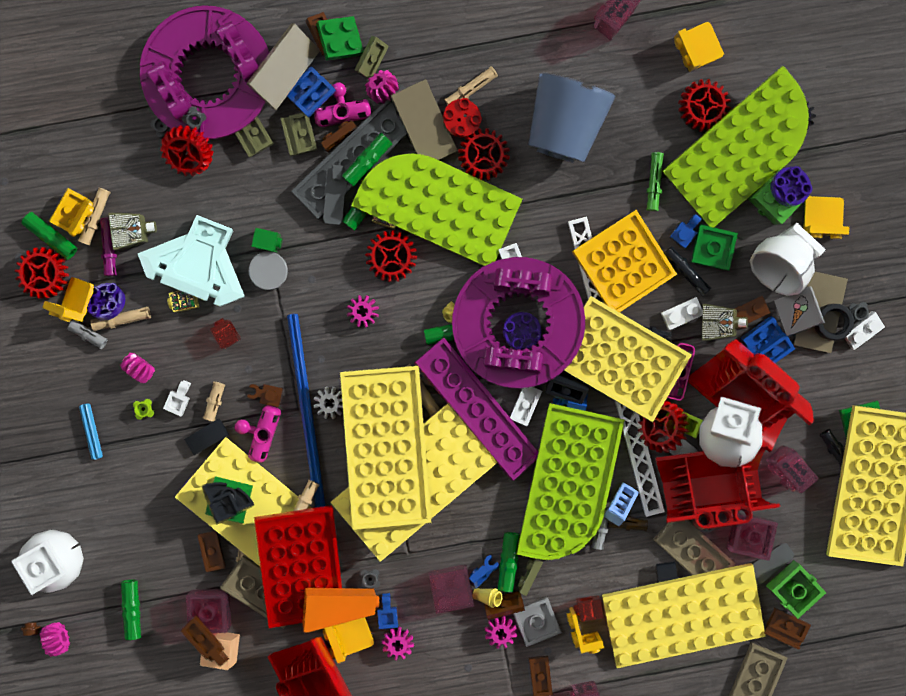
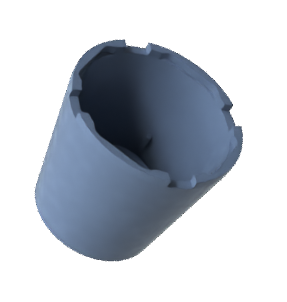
(567, 117)

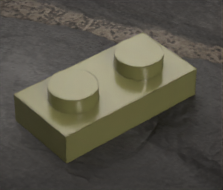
(371, 57)
(525, 582)

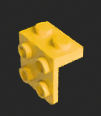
(698, 46)
(72, 212)
(824, 217)
(74, 302)
(348, 638)
(586, 643)

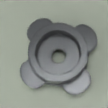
(191, 122)
(156, 125)
(863, 311)
(366, 583)

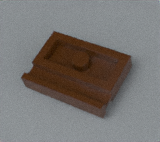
(787, 628)

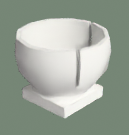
(786, 254)
(730, 433)
(48, 561)

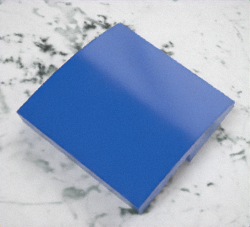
(310, 92)
(768, 340)

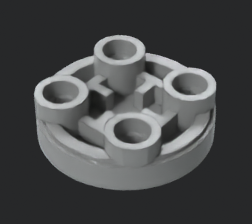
(268, 270)

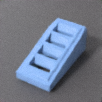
(614, 513)

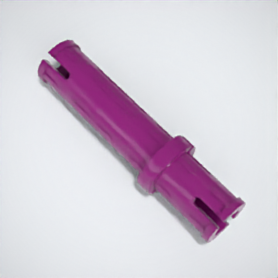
(107, 248)

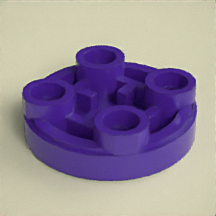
(791, 186)
(106, 301)
(521, 330)

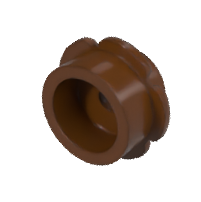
(30, 629)

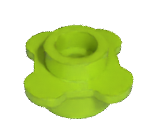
(139, 413)

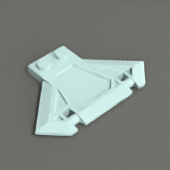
(196, 263)

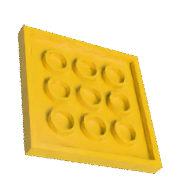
(624, 262)

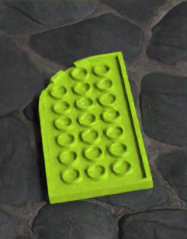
(742, 149)
(439, 205)
(569, 482)

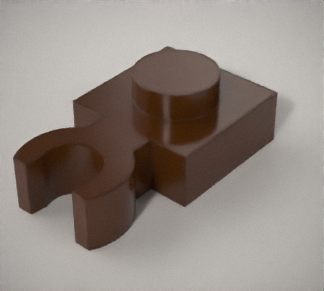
(269, 394)

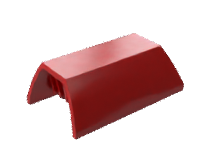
(755, 382)
(702, 487)
(308, 671)

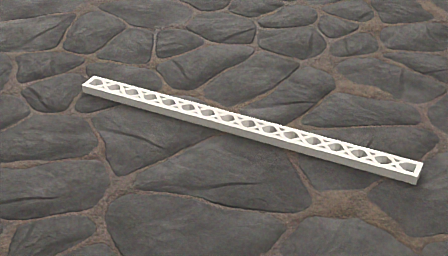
(630, 446)

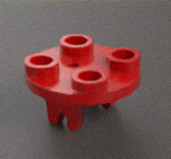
(456, 110)

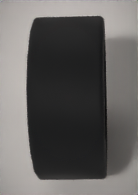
(848, 322)

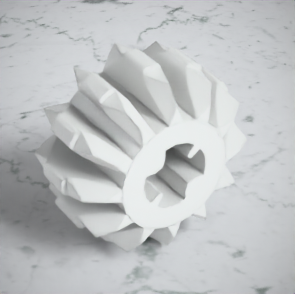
(322, 402)

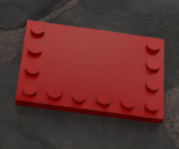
(296, 554)

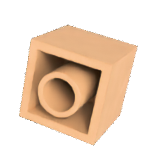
(230, 642)

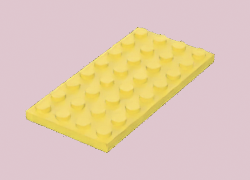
(385, 447)
(453, 464)
(872, 489)
(684, 615)

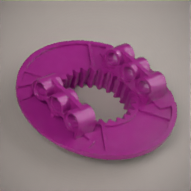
(176, 39)
(518, 277)

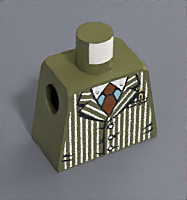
(129, 230)
(721, 322)

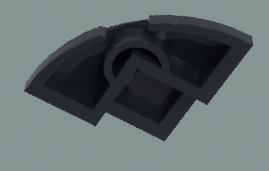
(225, 501)

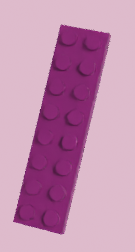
(477, 408)

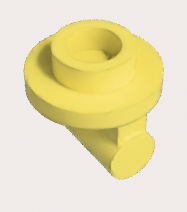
(448, 312)

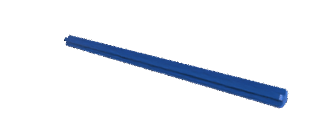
(306, 410)

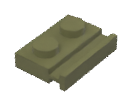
(299, 134)
(254, 138)

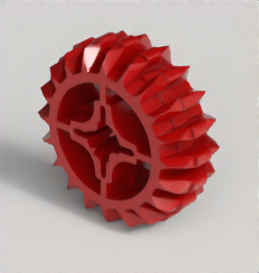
(707, 89)
(477, 147)
(175, 152)
(378, 245)
(30, 283)
(675, 435)

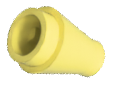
(490, 597)

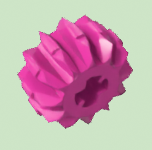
(381, 86)
(366, 305)
(137, 368)
(507, 636)
(54, 639)
(390, 643)

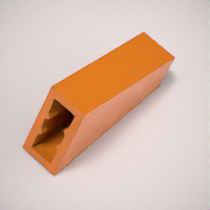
(336, 605)

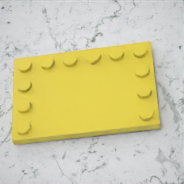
(626, 360)
(267, 494)

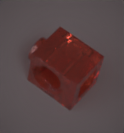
(225, 333)
(588, 608)

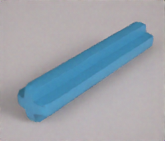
(90, 431)

